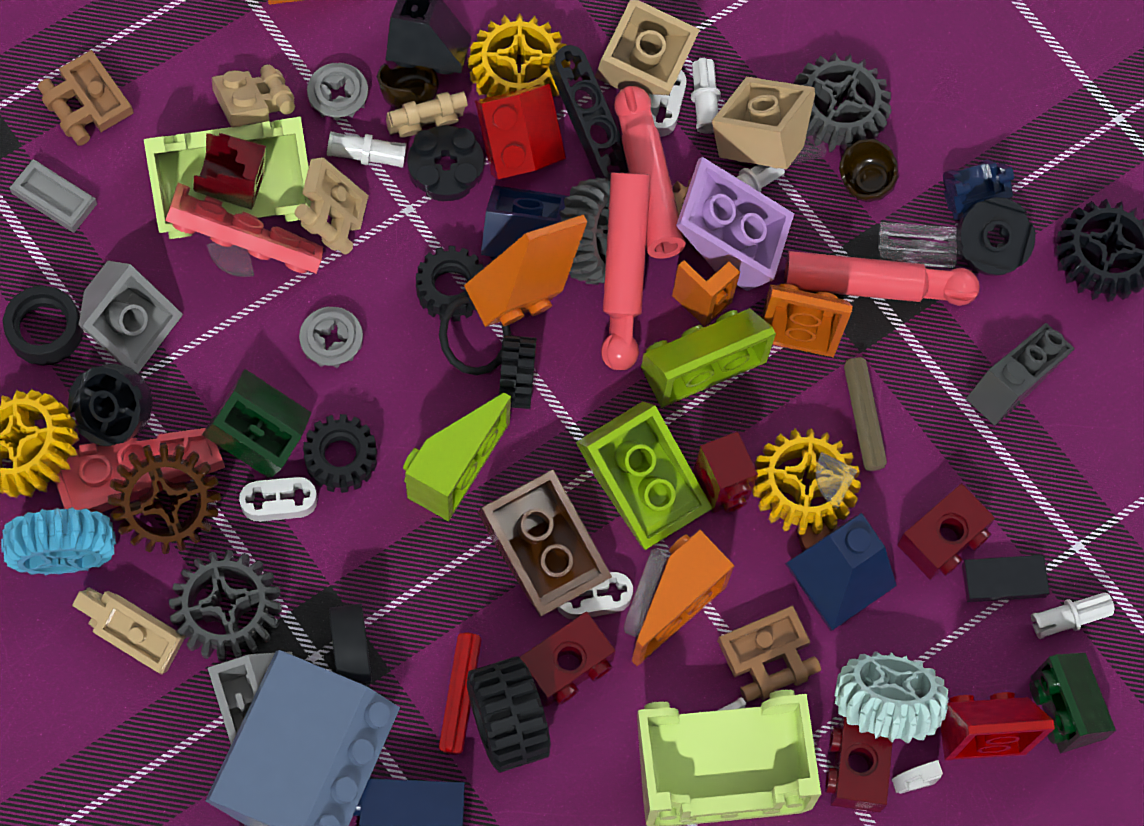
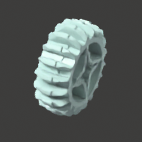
(891, 697)

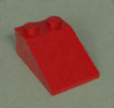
(992, 726)

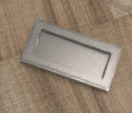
(53, 196)

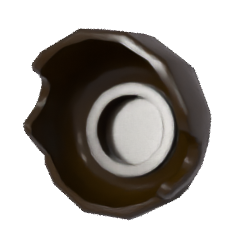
(406, 85)
(869, 170)

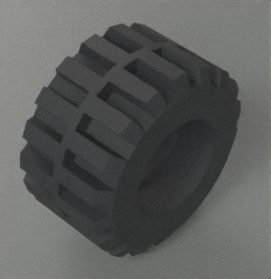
(508, 714)

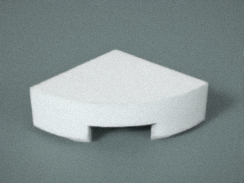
(918, 777)

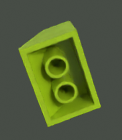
(707, 355)

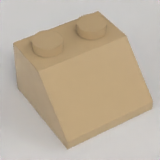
(646, 50)
(764, 122)

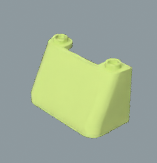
(182, 156)
(727, 762)

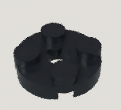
(441, 142)
(975, 246)

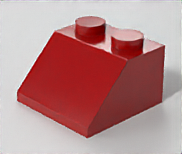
(520, 131)

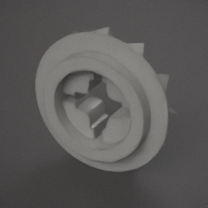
(334, 76)
(323, 322)

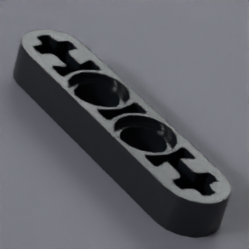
(584, 118)

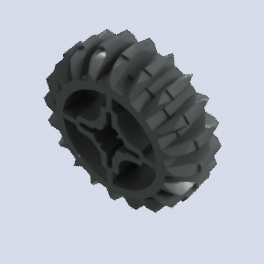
(853, 117)
(592, 201)
(239, 599)

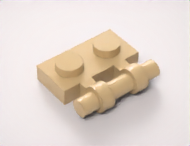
(252, 99)
(411, 117)
(332, 196)

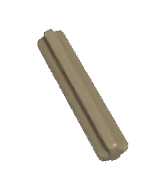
(865, 414)

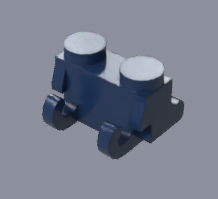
(976, 184)

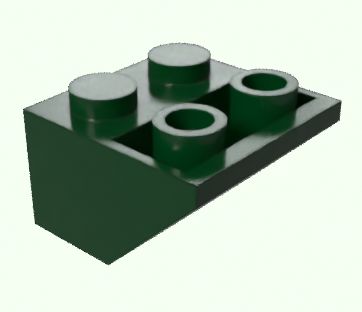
(258, 424)
(1073, 700)

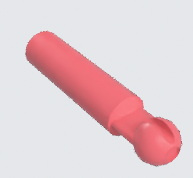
(646, 156)
(624, 266)
(879, 278)

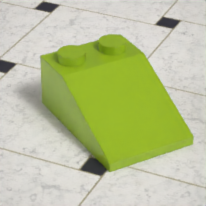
(453, 457)
(644, 474)

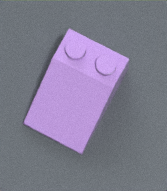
(734, 224)

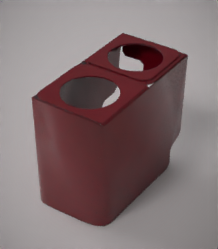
(231, 170)

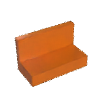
(702, 297)

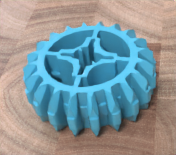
(58, 541)

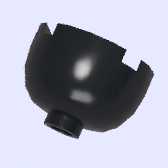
(110, 404)

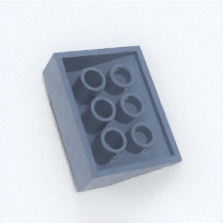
(303, 748)

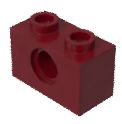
(725, 473)
(958, 512)
(578, 638)
(855, 789)

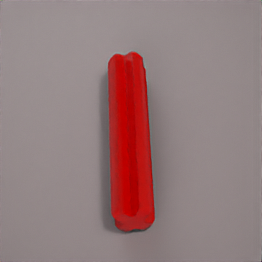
(458, 700)

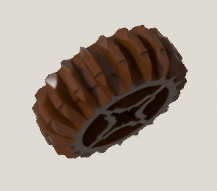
(145, 504)

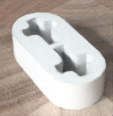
(672, 104)
(278, 508)
(603, 604)

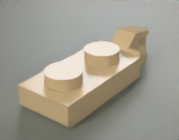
(130, 628)

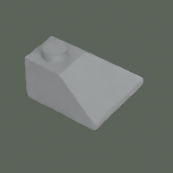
(126, 314)

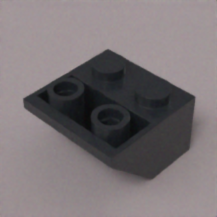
(427, 36)

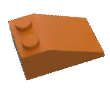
(527, 273)
(806, 319)
(689, 582)

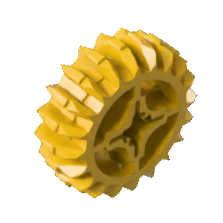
(491, 62)
(34, 451)
(790, 482)

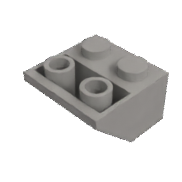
(236, 685)

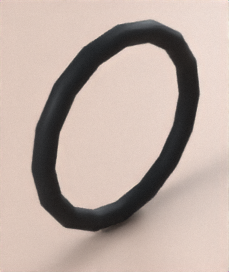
(448, 352)

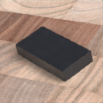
(1005, 578)

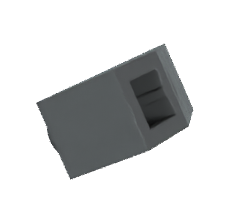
(1019, 373)

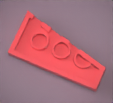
(242, 230)
(94, 467)

